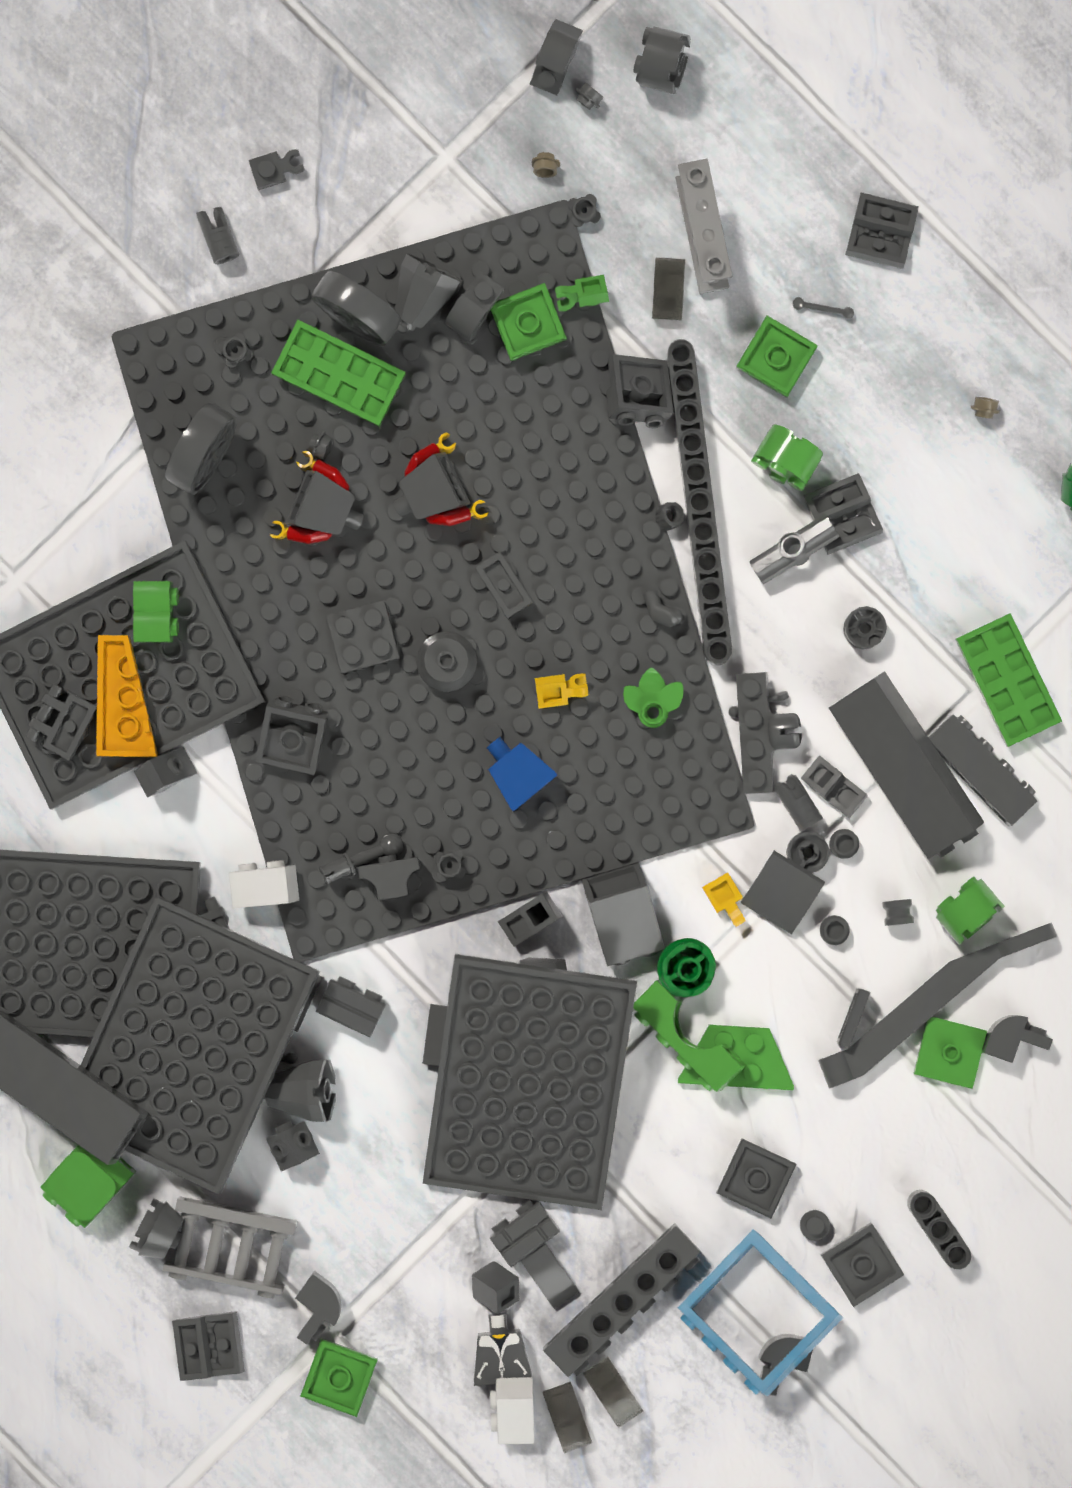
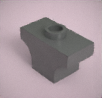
(165, 771)
(390, 875)

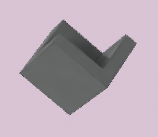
(495, 1287)

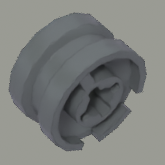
(873, 618)
(818, 845)

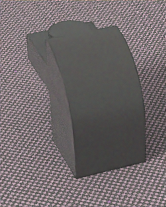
(555, 56)
(473, 306)
(530, 918)
(1007, 1032)
(325, 1302)
(776, 1350)

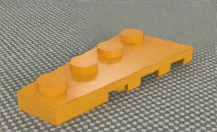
(121, 705)

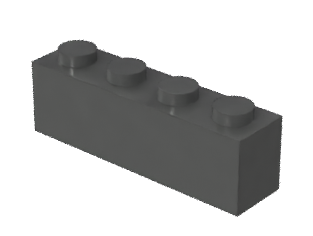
(982, 770)

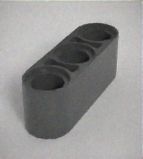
(949, 1239)

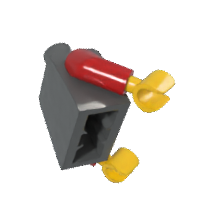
(434, 488)
(320, 505)

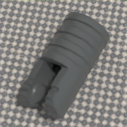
(219, 239)
(798, 802)

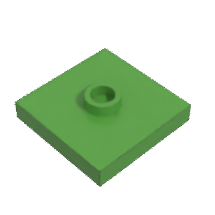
(528, 322)
(776, 356)
(950, 1052)
(339, 1377)

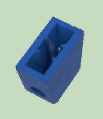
(518, 772)

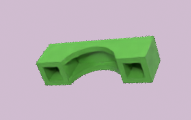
(661, 1010)

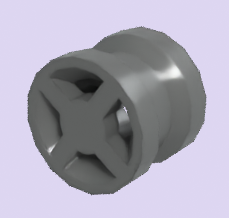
(898, 912)

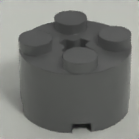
(662, 59)

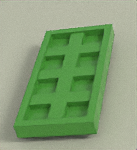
(338, 373)
(1008, 680)

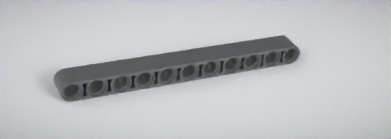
(704, 488)

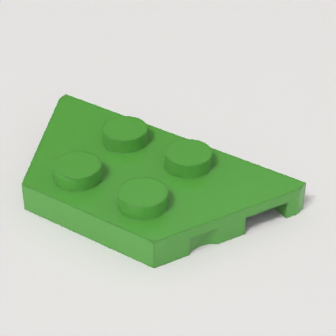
(755, 1048)

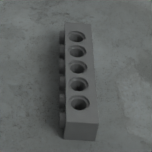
(573, 1361)

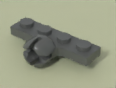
(761, 732)

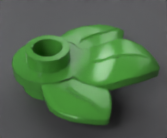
(654, 694)

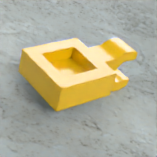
(555, 690)
(724, 895)

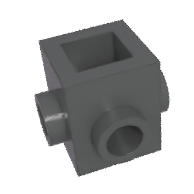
(292, 1145)

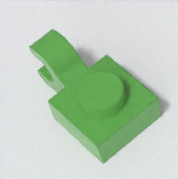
(586, 291)

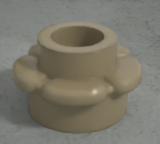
(545, 165)
(985, 407)

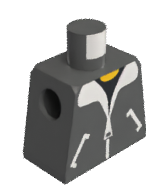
(500, 1353)

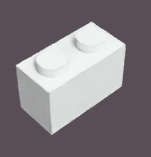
(263, 886)
(514, 1410)

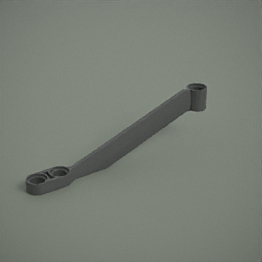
(921, 1007)

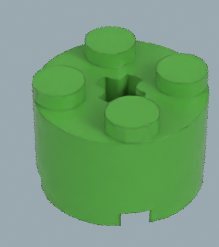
(787, 457)
(969, 910)

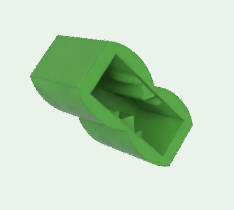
(154, 611)

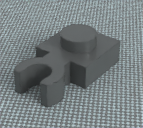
(270, 170)

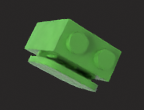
(85, 1185)

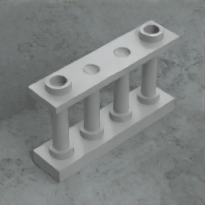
(703, 226)
(220, 1217)

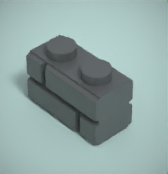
(351, 1007)
(524, 1232)

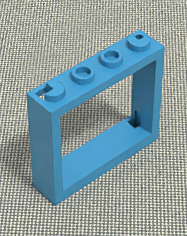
(732, 1359)

